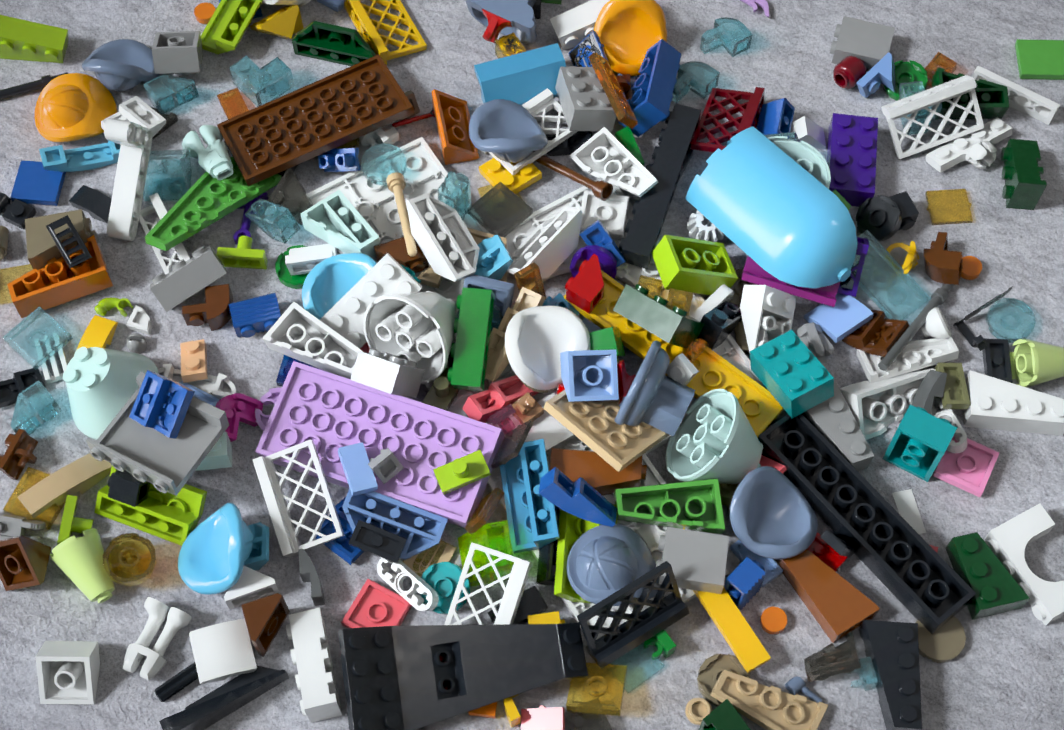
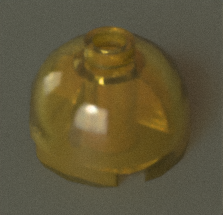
(129, 559)

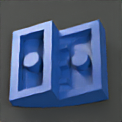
(161, 404)
(340, 545)

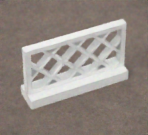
(929, 98)
(538, 108)
(277, 504)
(512, 592)

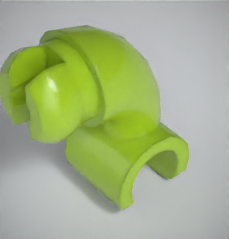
(108, 303)

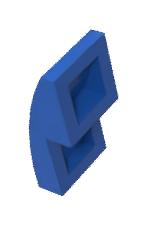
(598, 235)

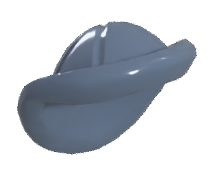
(121, 64)
(506, 130)
(772, 515)
(606, 561)

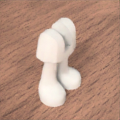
(154, 662)

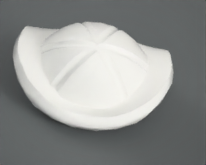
(537, 339)

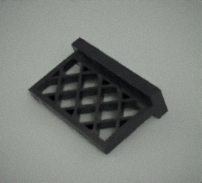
(639, 625)

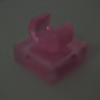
(503, 419)

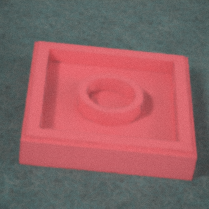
(376, 608)

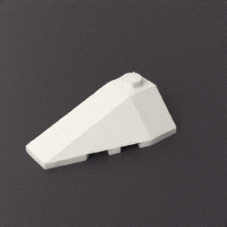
(612, 162)
(882, 402)

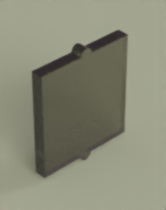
(511, 444)

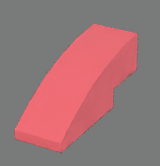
(499, 395)

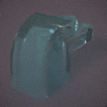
(727, 33)
(695, 77)

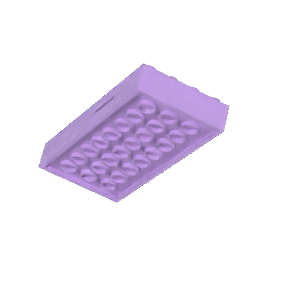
(345, 413)

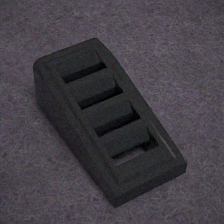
(76, 237)

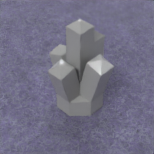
(815, 341)

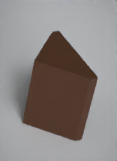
(22, 562)
(264, 620)

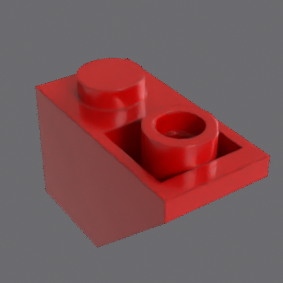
(587, 286)

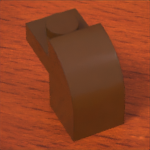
(942, 264)
(214, 311)

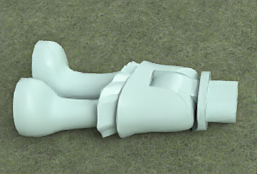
(214, 157)

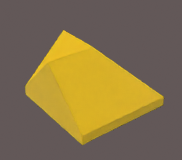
(281, 23)

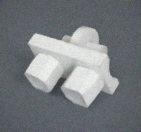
(388, 136)

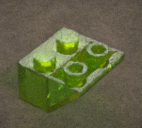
(493, 536)

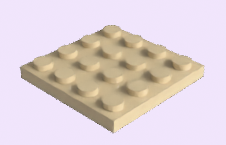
(596, 427)

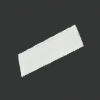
(908, 510)

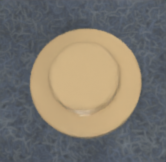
(697, 710)

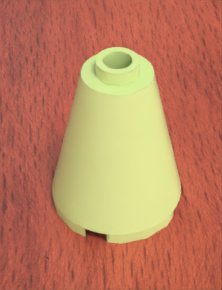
(1036, 362)
(83, 563)

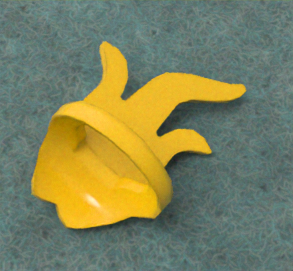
(912, 257)

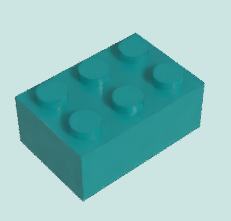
(792, 373)
(919, 442)

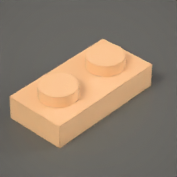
(193, 361)

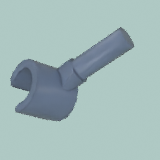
(797, 684)

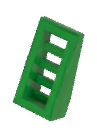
(627, 139)

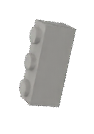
(187, 278)

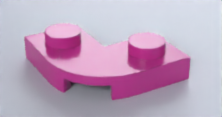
(239, 408)

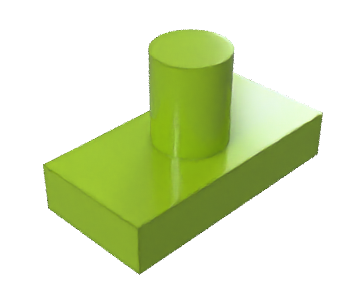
(243, 255)
(462, 472)
(70, 522)

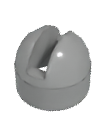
(136, 346)

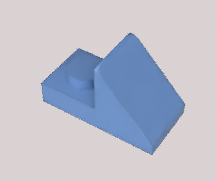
(879, 74)

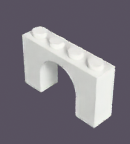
(1009, 545)

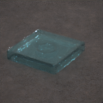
(37, 338)

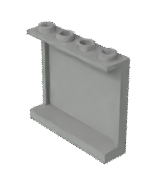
(154, 456)

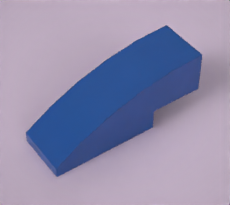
(577, 498)

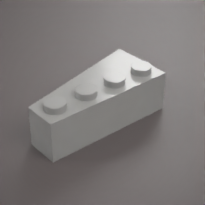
(841, 429)

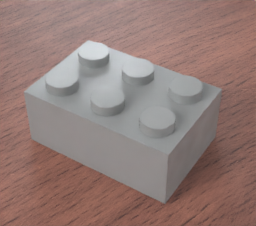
(584, 100)

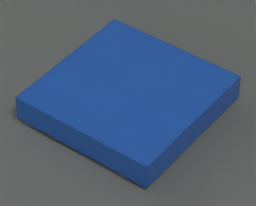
(37, 185)

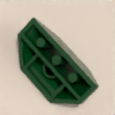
(332, 44)

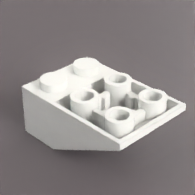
(765, 313)

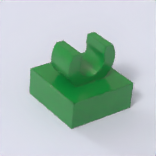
(663, 644)

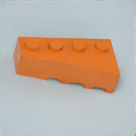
(59, 284)

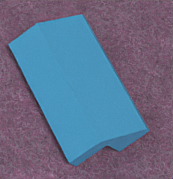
(520, 75)
(529, 515)

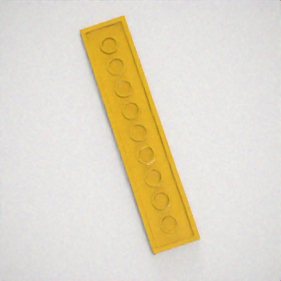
(713, 370)

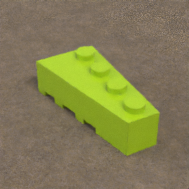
(31, 41)

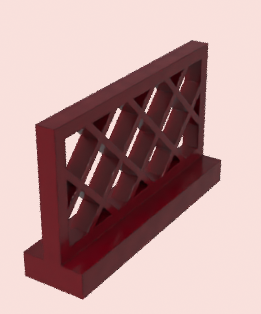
(749, 110)

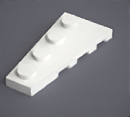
(913, 357)

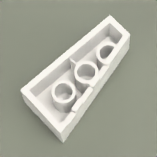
(576, 23)
(311, 342)
(1011, 407)

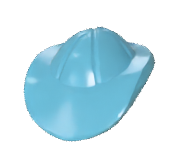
(332, 280)
(216, 552)

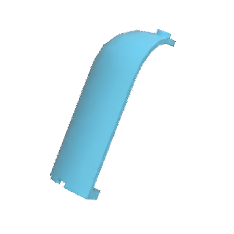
(776, 212)

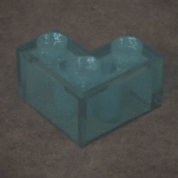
(262, 83)

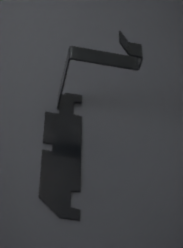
(979, 341)

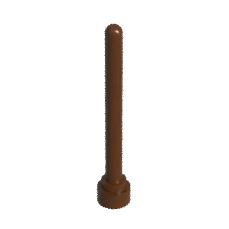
(601, 189)

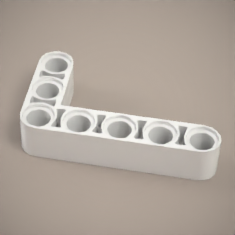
(129, 177)

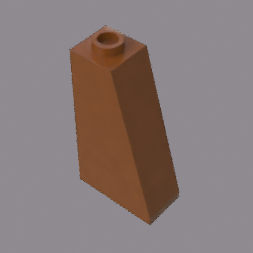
(596, 470)
(827, 595)

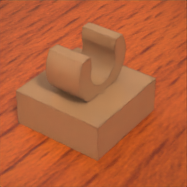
(527, 409)

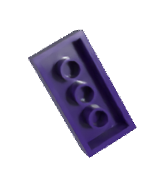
(852, 156)

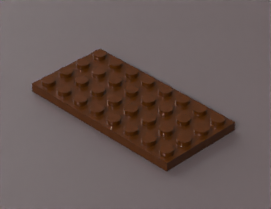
(314, 119)

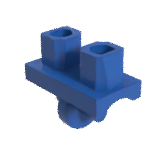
(340, 160)

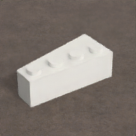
(314, 665)

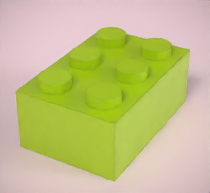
(693, 265)

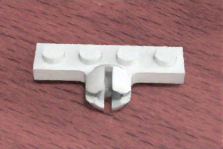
(973, 147)

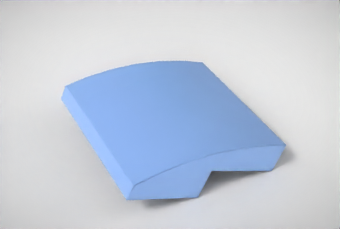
(842, 319)

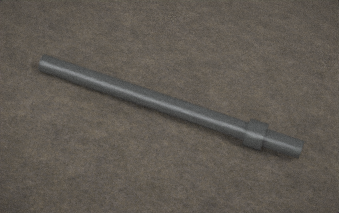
(937, 298)

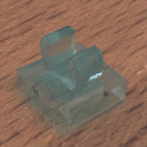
(866, 674)

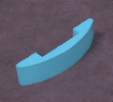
(80, 158)

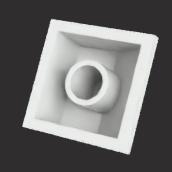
(68, 672)

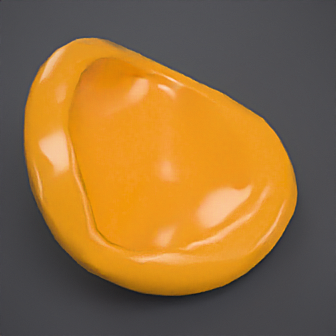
(628, 31)
(73, 108)

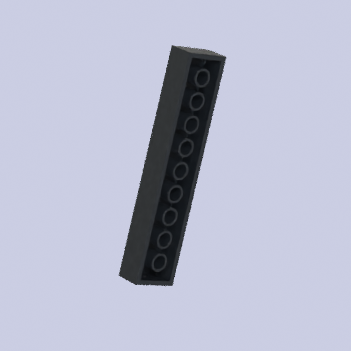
(867, 522)

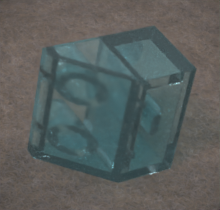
(168, 174)

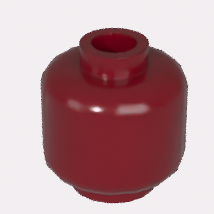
(849, 72)

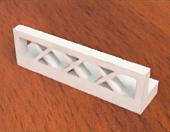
(1022, 98)
(179, 250)

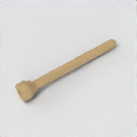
(396, 185)

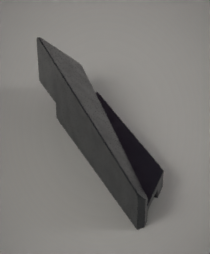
(225, 700)

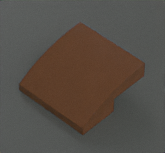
(877, 334)

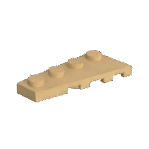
(768, 705)

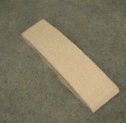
(497, 355)
(68, 480)

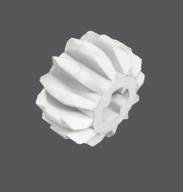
(702, 229)

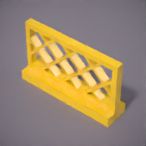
(360, 13)

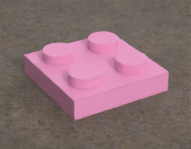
(969, 468)

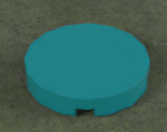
(444, 580)

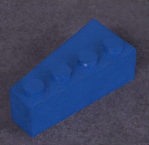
(654, 86)

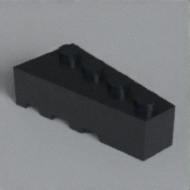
(897, 669)

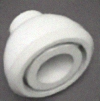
(936, 325)

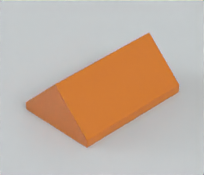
(453, 128)

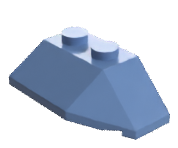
(416, 525)

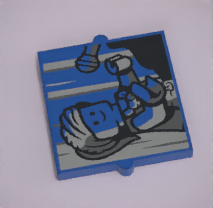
(585, 48)

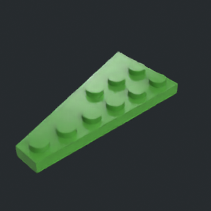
(205, 204)

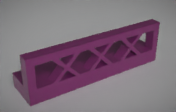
(755, 274)

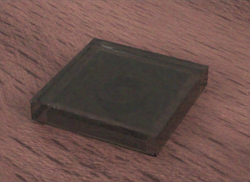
(500, 210)

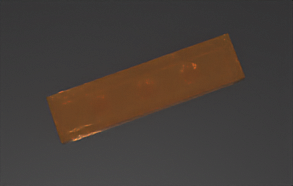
(613, 90)

